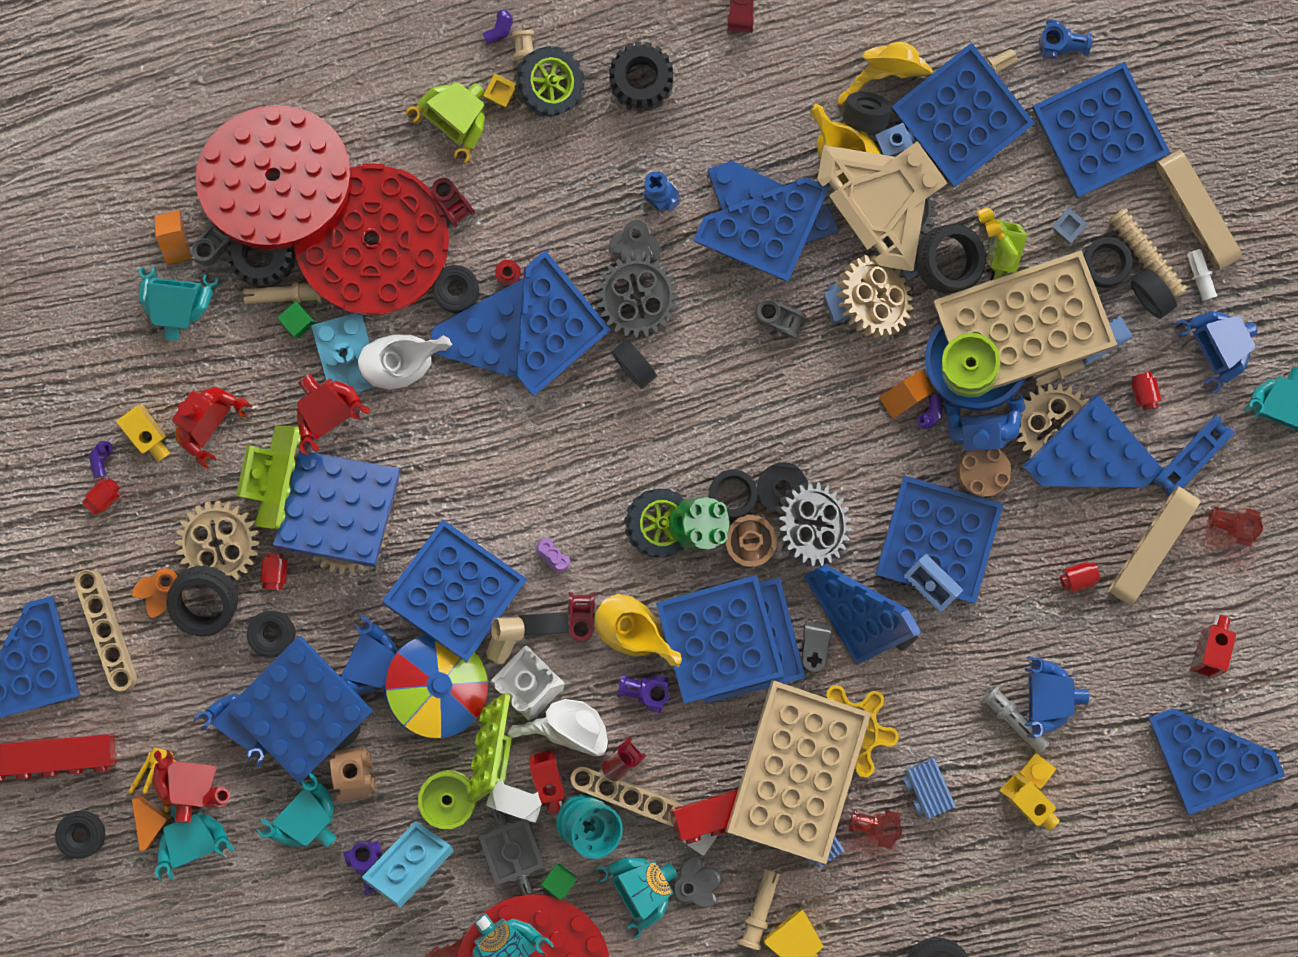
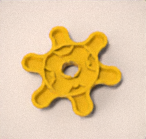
(874, 734)

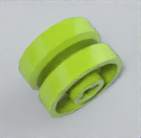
(959, 355)
(434, 808)

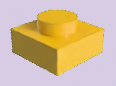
(500, 91)
(1037, 770)

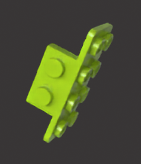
(267, 475)
(492, 750)

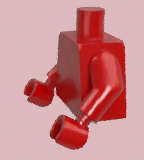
(324, 409)
(200, 417)

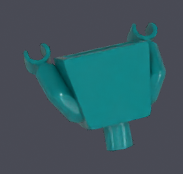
(174, 302)
(1277, 400)
(304, 818)
(189, 841)

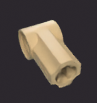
(504, 635)

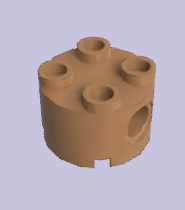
(983, 472)
(751, 541)
(343, 764)

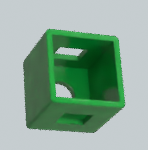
(296, 320)
(559, 881)

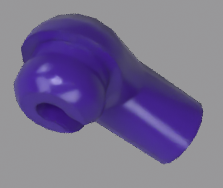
(502, 27)
(933, 414)
(98, 457)

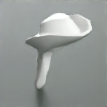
(398, 359)
(570, 725)

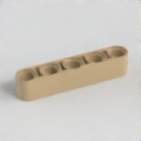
(1199, 210)
(1154, 545)
(95, 622)
(620, 788)

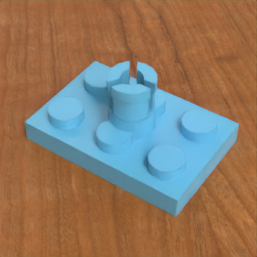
(339, 349)
(407, 864)

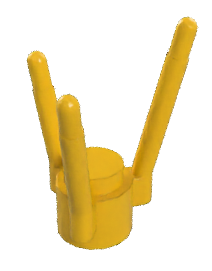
(150, 762)

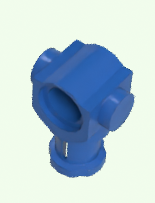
(1066, 41)
(660, 192)

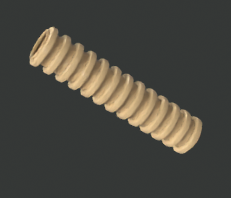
(1144, 251)

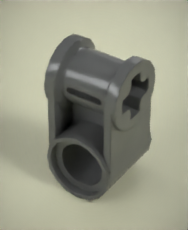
(213, 239)
(782, 318)
(815, 640)

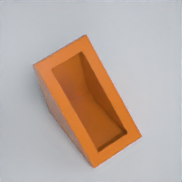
(172, 237)
(907, 394)
(149, 822)

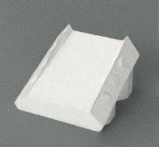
(528, 683)
(515, 802)

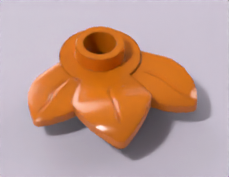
(154, 591)

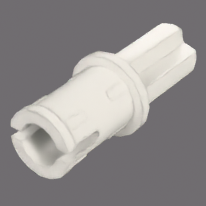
(1201, 274)

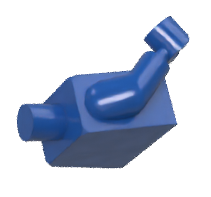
(1223, 342)
(984, 431)
(369, 659)
(1051, 696)
(231, 726)

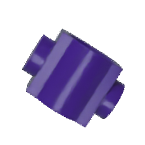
(643, 692)
(362, 866)

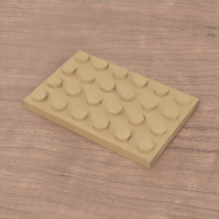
(1033, 317)
(798, 772)

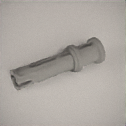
(1003, 712)

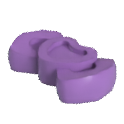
(552, 555)

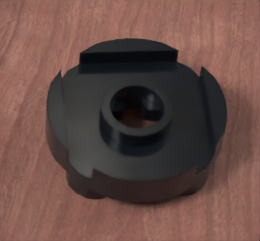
(773, 476)

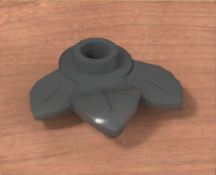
(628, 245)
(701, 882)

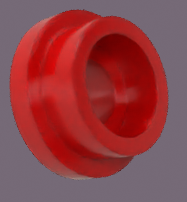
(511, 279)

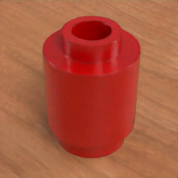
(1146, 391)
(102, 495)
(273, 571)
(1080, 576)

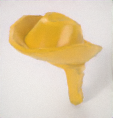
(895, 59)
(841, 136)
(632, 629)

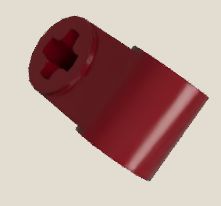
(741, 16)
(453, 202)
(581, 613)
(622, 760)

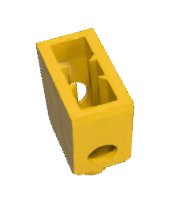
(134, 425)
(1030, 801)
(794, 937)

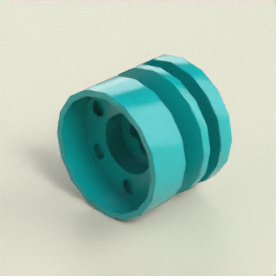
(600, 832)

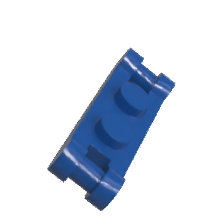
(1194, 455)

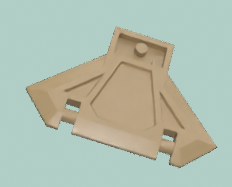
(882, 197)

